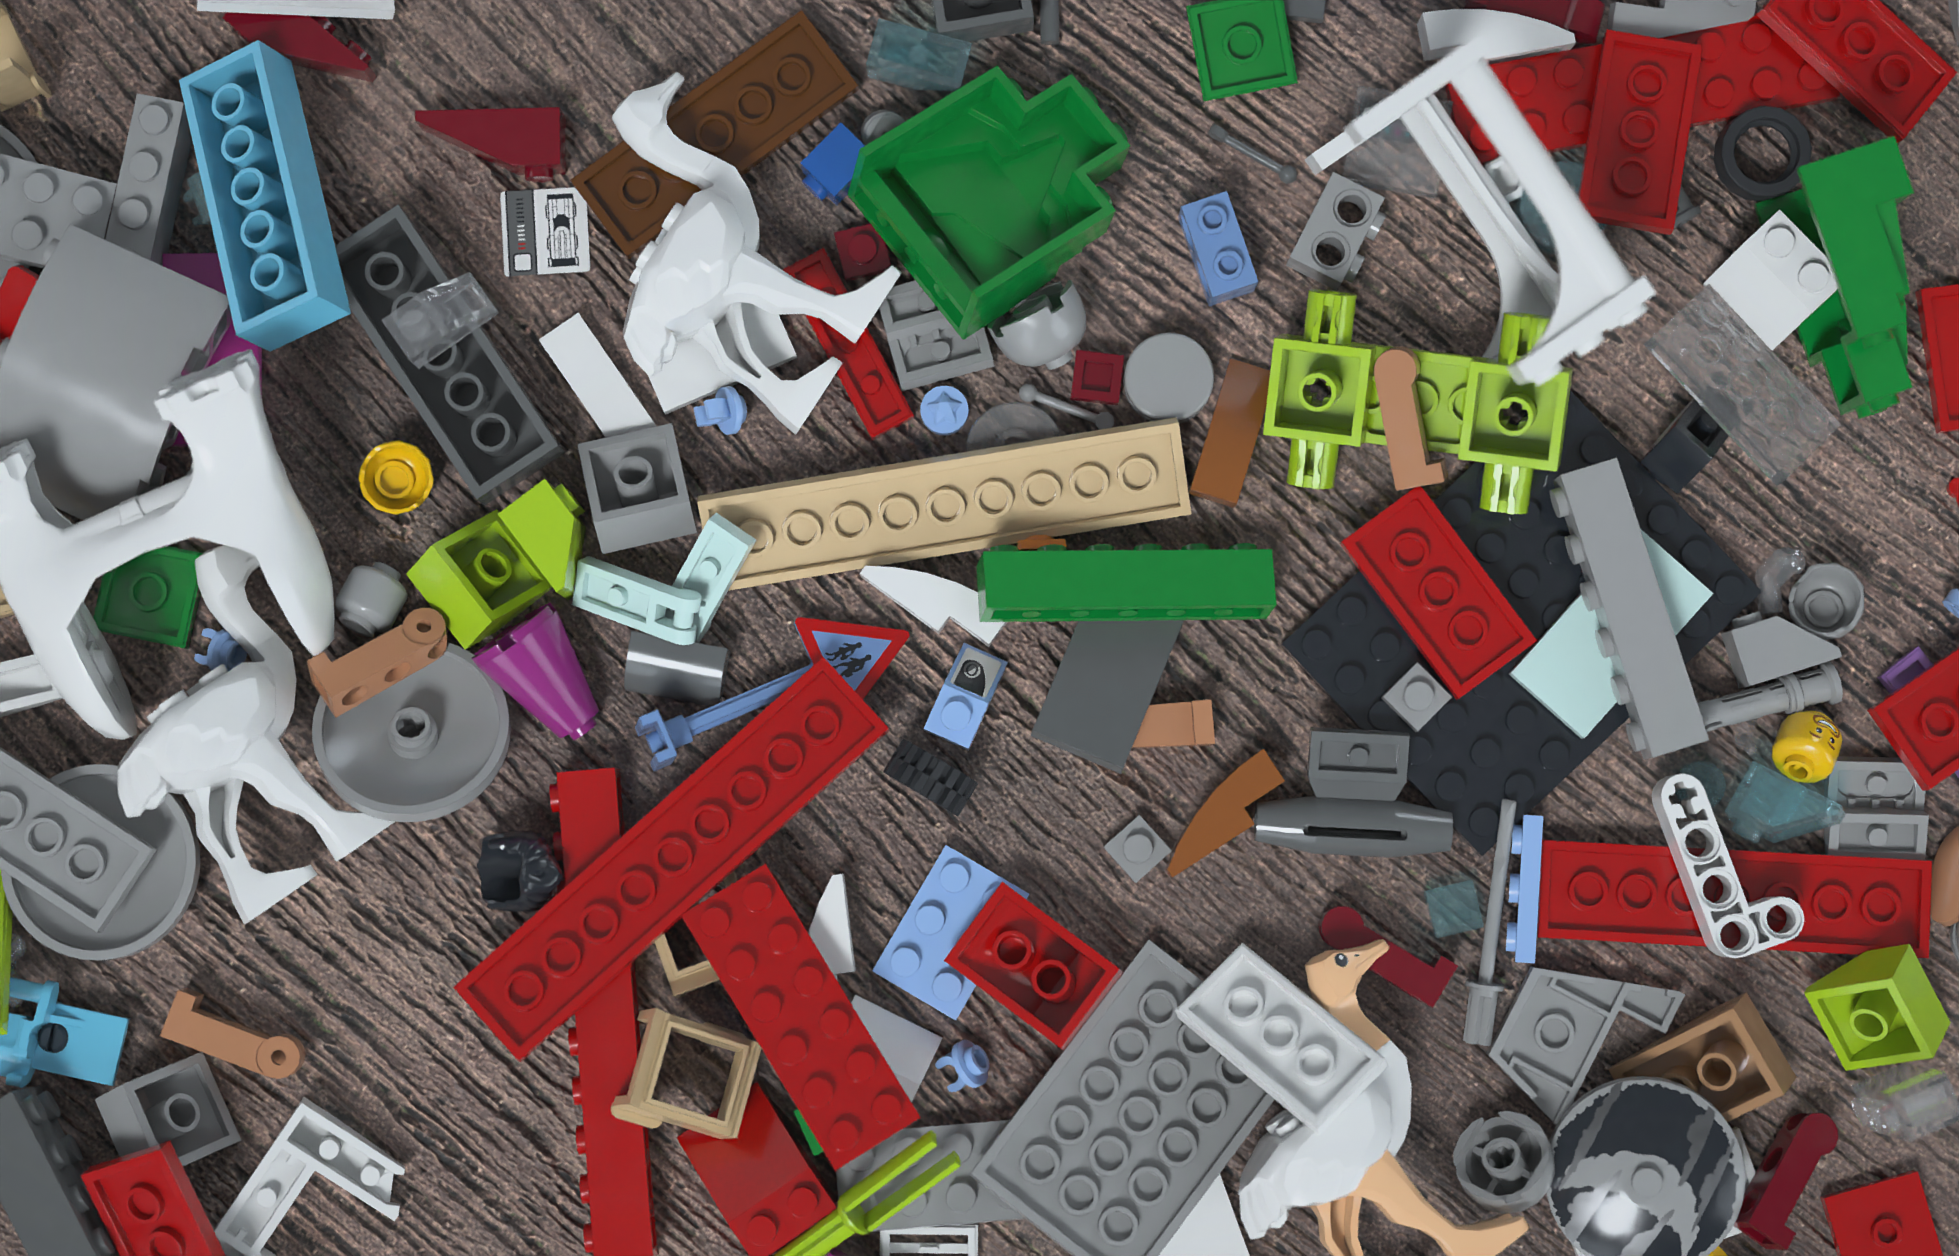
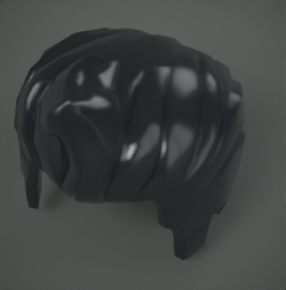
(517, 871)

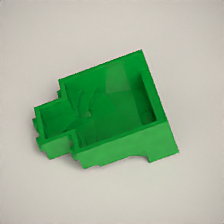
(991, 191)
(1854, 222)

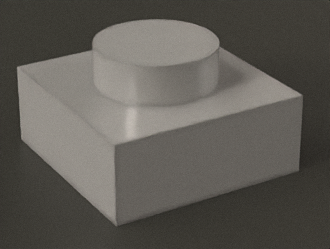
(1416, 697)
(1137, 848)

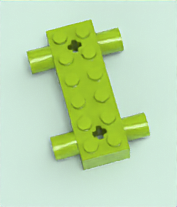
(1456, 393)

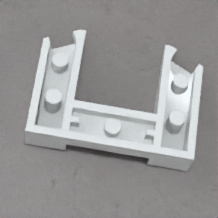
(305, 1144)

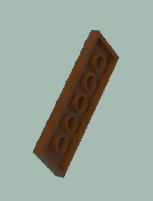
(733, 115)

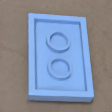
(931, 928)

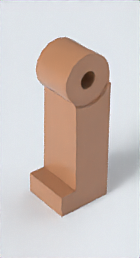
(1403, 422)
(379, 662)
(1177, 725)
(231, 1041)

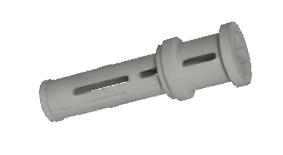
(1786, 694)

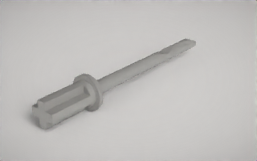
(1484, 992)

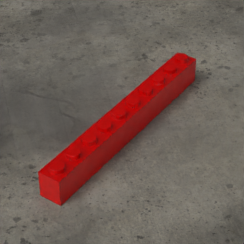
(605, 1041)

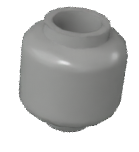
(371, 599)

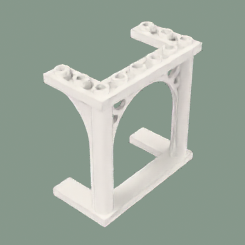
(1592, 282)

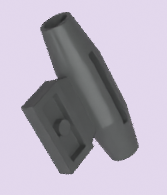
(1355, 801)

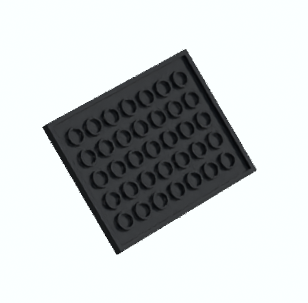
(1498, 735)

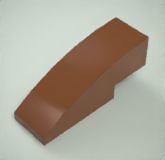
(1231, 434)
(1223, 811)

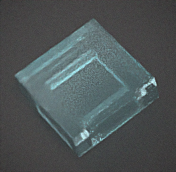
(1453, 908)

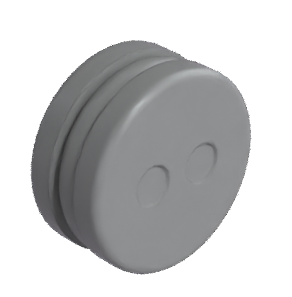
(1168, 378)

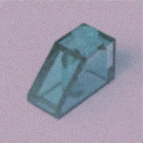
(917, 58)
(1778, 807)

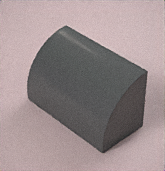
(676, 671)

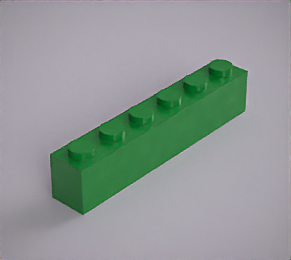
(1125, 583)

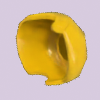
(396, 477)

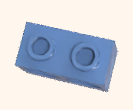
(1217, 248)

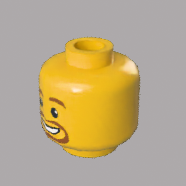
(1807, 746)

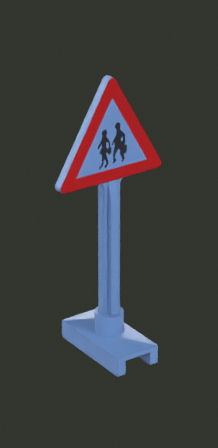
(853, 650)

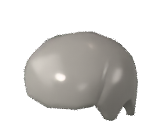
(1827, 600)

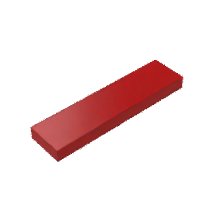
(863, 367)

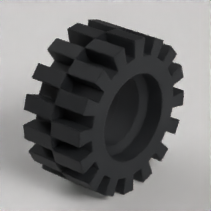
(930, 777)

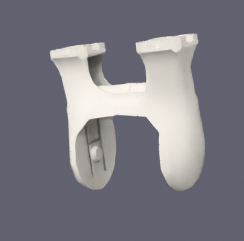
(228, 497)

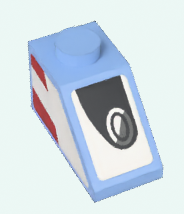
(965, 696)

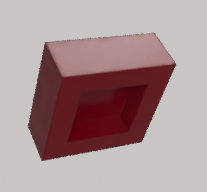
(862, 252)
(1097, 377)

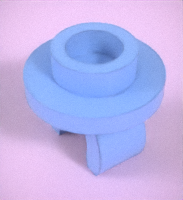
(726, 410)
(221, 650)
(970, 1064)

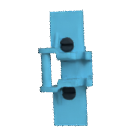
(59, 1038)

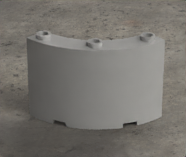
(91, 362)

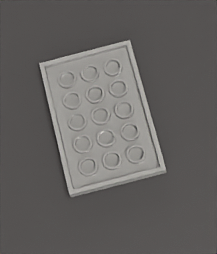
(1125, 1122)

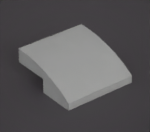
(924, 341)
(1880, 810)

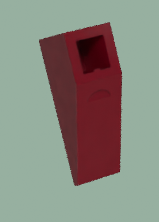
(305, 42)

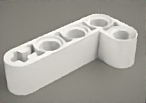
(1717, 862)

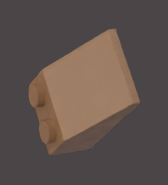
(1719, 1055)

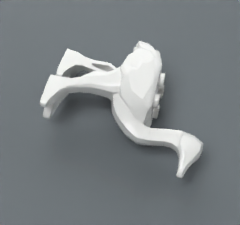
(709, 265)
(231, 736)

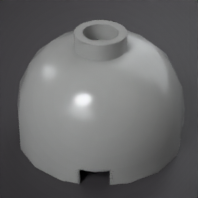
(1042, 327)
(1504, 1162)

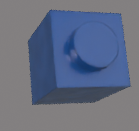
(832, 165)

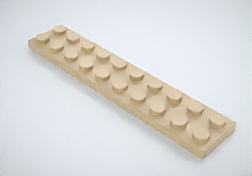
(956, 502)

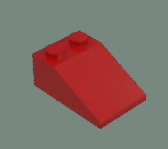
(1033, 966)
(760, 1178)

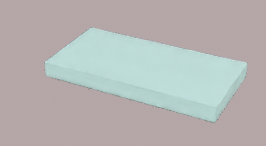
(1566, 663)

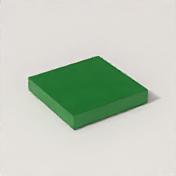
(1241, 46)
(151, 597)

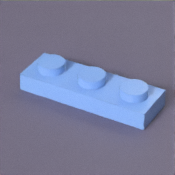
(1525, 888)

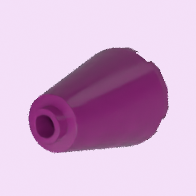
(541, 672)

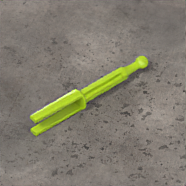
(851, 1217)

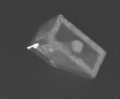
(439, 318)

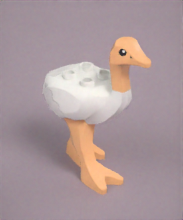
(1358, 1148)

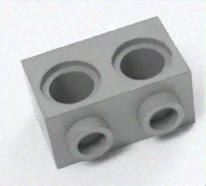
(1328, 228)

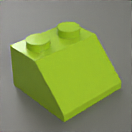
(549, 532)
(478, 579)
(1879, 1009)

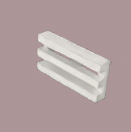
(969, 1248)

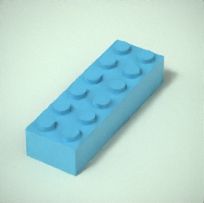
(264, 197)

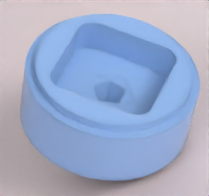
(944, 410)

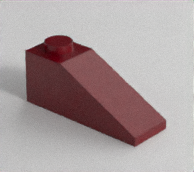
(514, 138)

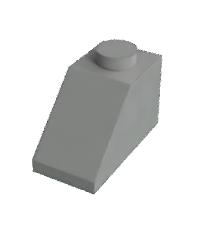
(1772, 648)

